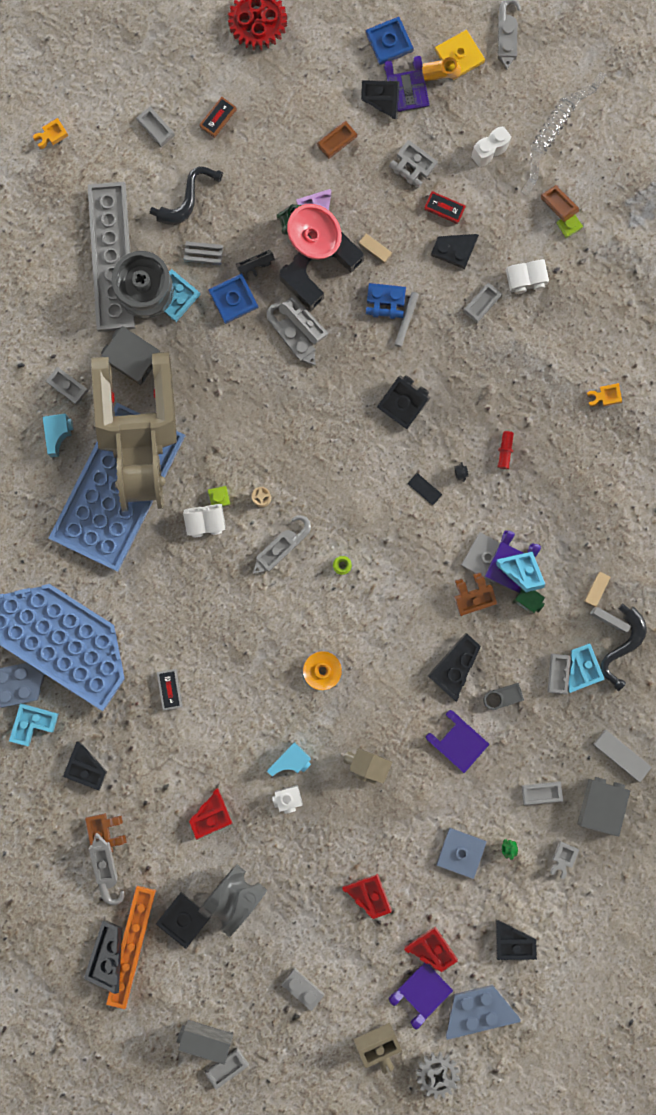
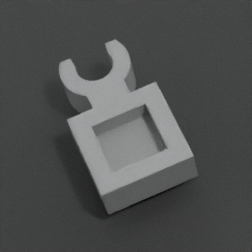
(565, 856)

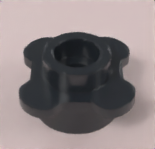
(461, 472)

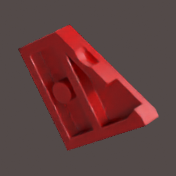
(211, 816)
(369, 895)
(432, 950)

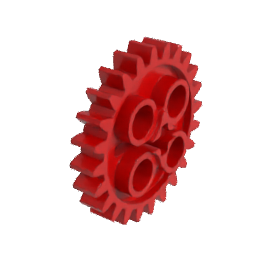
(257, 21)

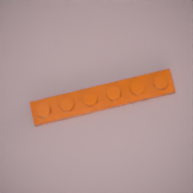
(132, 944)

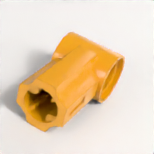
(439, 69)

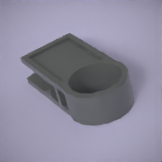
(508, 695)

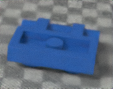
(385, 295)

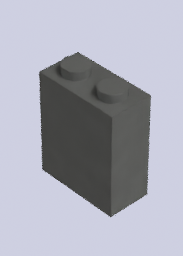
(130, 355)
(604, 806)
(204, 1041)

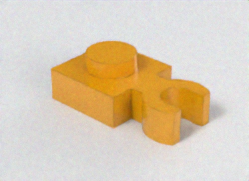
(53, 133)
(608, 395)

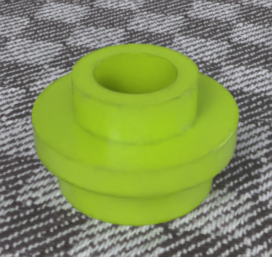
(346, 560)

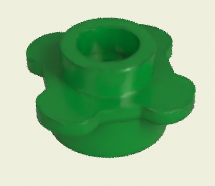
(509, 849)

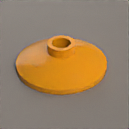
(312, 667)

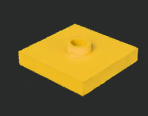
(463, 50)

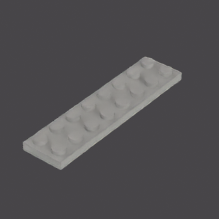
(109, 244)

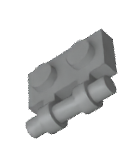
(417, 160)

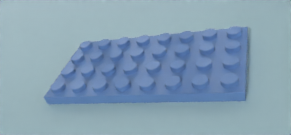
(93, 515)

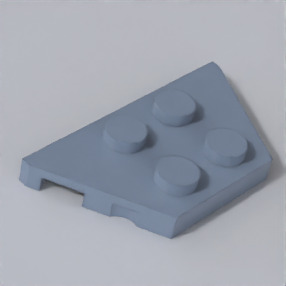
(19, 684)
(479, 1011)

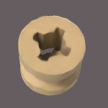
(258, 497)

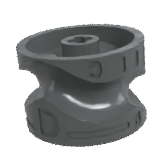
(143, 284)
(233, 900)

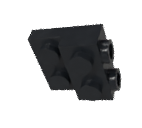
(404, 401)

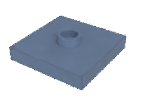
(461, 853)

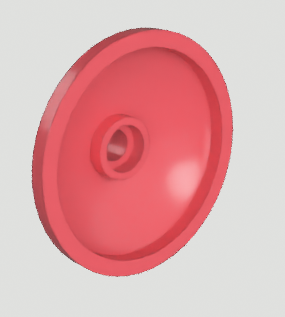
(320, 225)

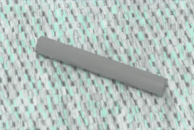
(406, 319)

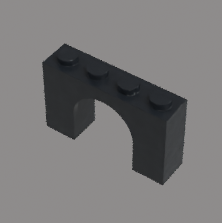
(298, 282)

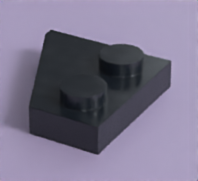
(382, 96)
(455, 249)
(85, 768)
(513, 943)

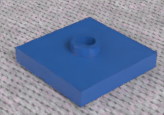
(389, 40)
(233, 298)

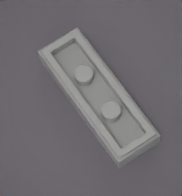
(622, 755)

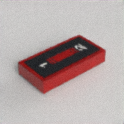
(444, 207)

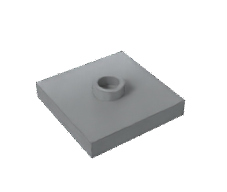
(481, 555)

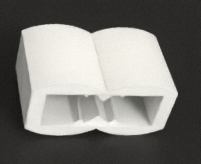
(491, 146)
(527, 276)
(204, 520)

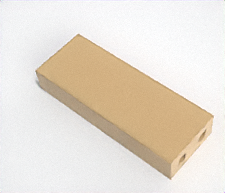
(375, 248)
(597, 589)

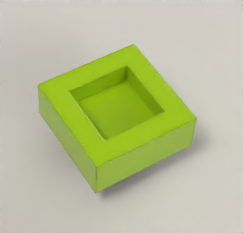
(570, 226)
(219, 496)

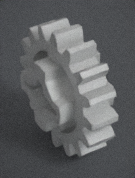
(445, 1081)

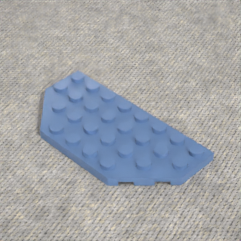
(63, 641)

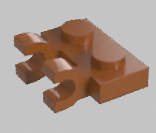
(476, 599)
(100, 825)

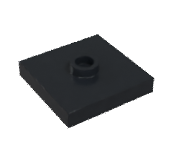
(182, 920)

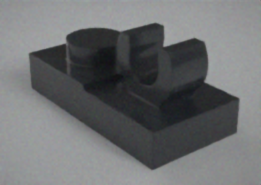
(263, 259)

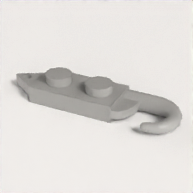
(507, 34)
(292, 337)
(281, 546)
(104, 869)

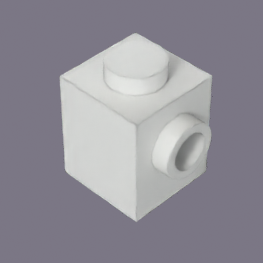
(287, 799)

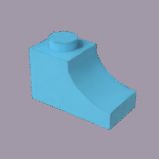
(56, 430)
(292, 759)

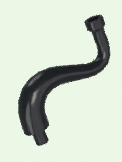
(183, 212)
(637, 636)

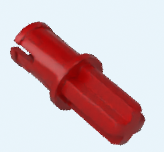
(505, 450)

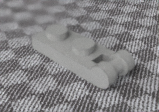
(303, 320)

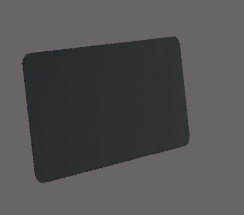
(425, 489)

